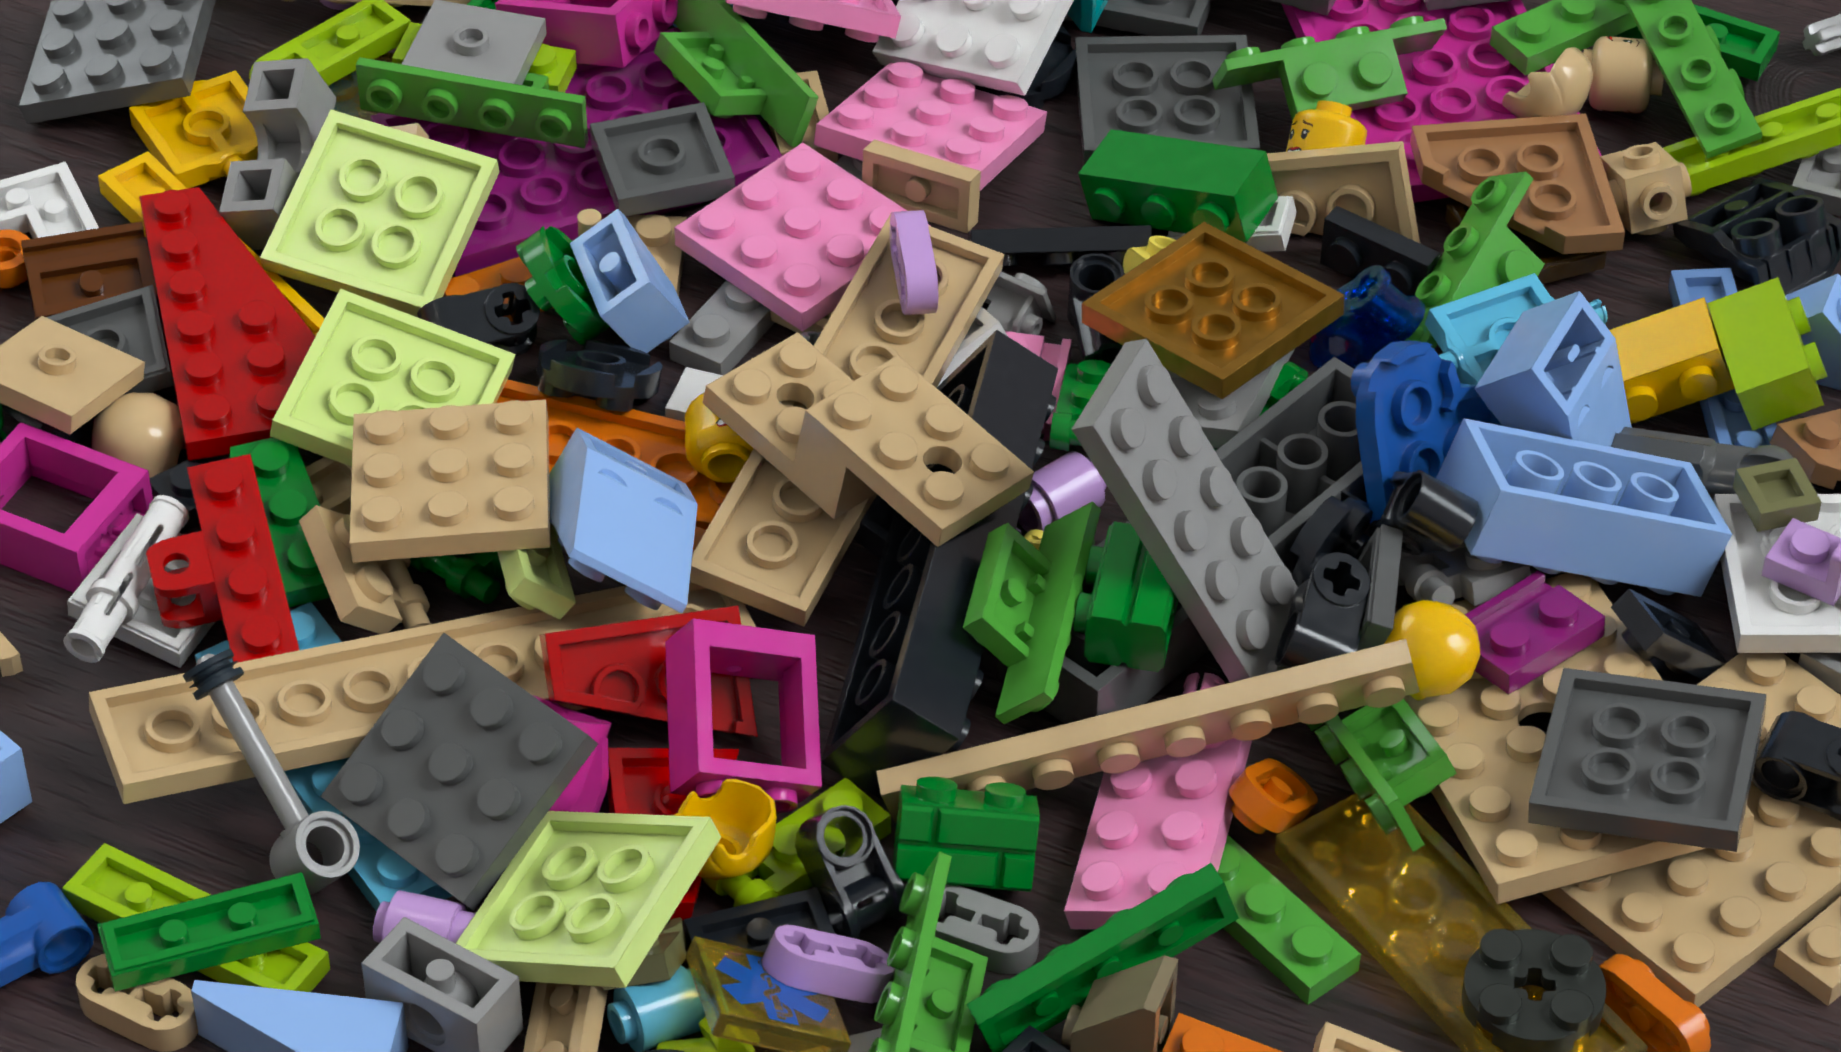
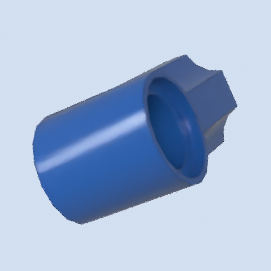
(41, 932)

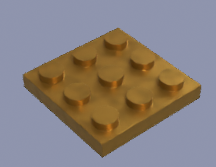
(1214, 309)

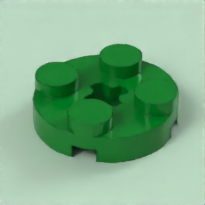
(560, 283)

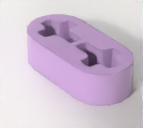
(913, 262)
(827, 964)

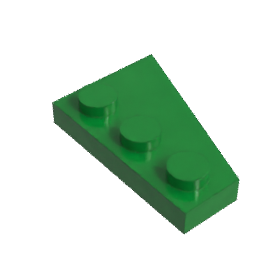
(286, 499)

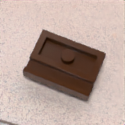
(86, 267)

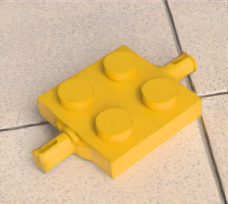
(199, 132)

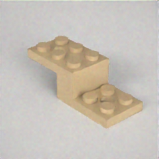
(868, 438)

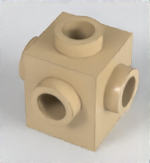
(1647, 187)

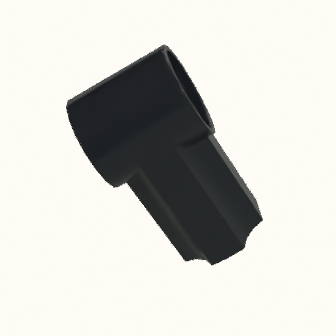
(1087, 277)

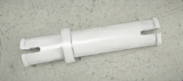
(95, 629)

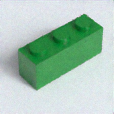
(1178, 184)

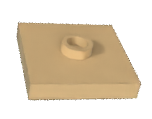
(63, 374)

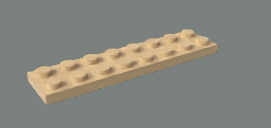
(768, 536)

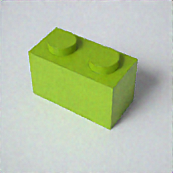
(1766, 353)

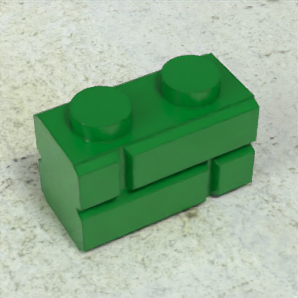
(1130, 605)
(985, 833)

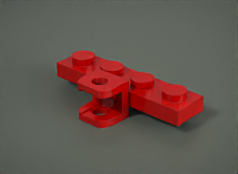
(229, 565)

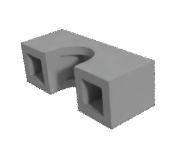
(287, 109)

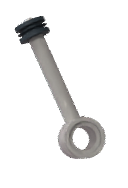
(324, 829)

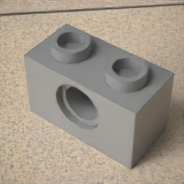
(447, 991)

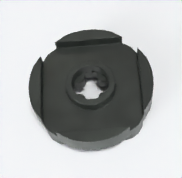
(1538, 958)

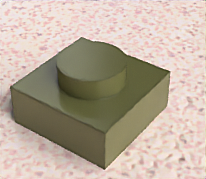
(1776, 494)

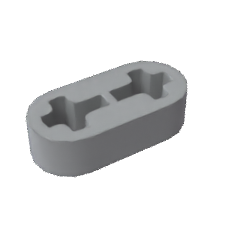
(983, 922)

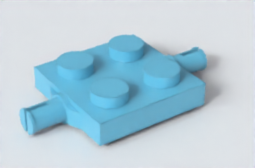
(1478, 324)

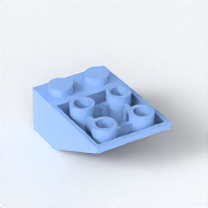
(1558, 375)
(623, 521)

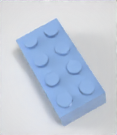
(1586, 509)

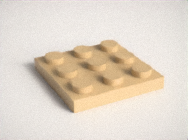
(450, 481)

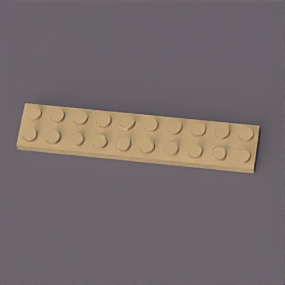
(328, 697)

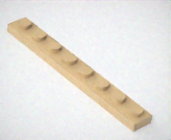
(1172, 725)

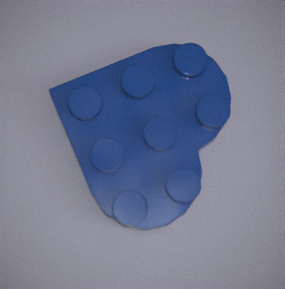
(1408, 414)

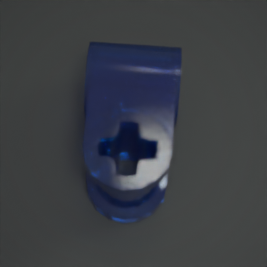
(1366, 327)

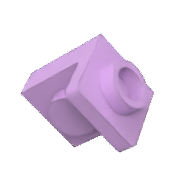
(1806, 561)

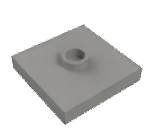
(477, 42)

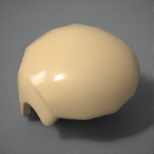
(1554, 92)
(140, 431)

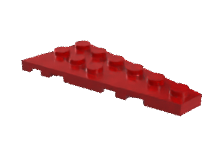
(224, 324)

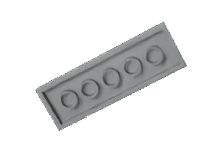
(1187, 511)

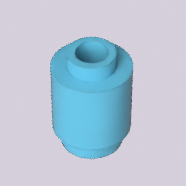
(656, 1011)

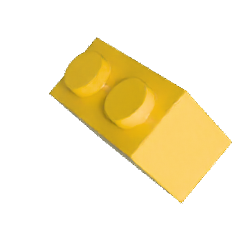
(1671, 360)

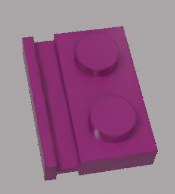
(1531, 631)

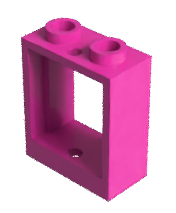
(599, 30)
(118, 495)
(748, 652)

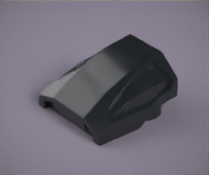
(1767, 235)

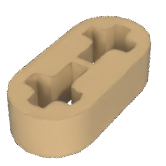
(133, 1009)

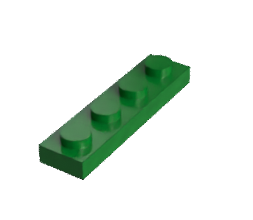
(1160, 926)

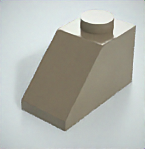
(1126, 1010)

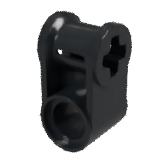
(481, 317)
(1428, 513)
(1325, 612)
(1801, 763)
(853, 877)

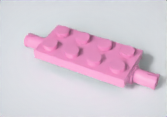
(1155, 826)

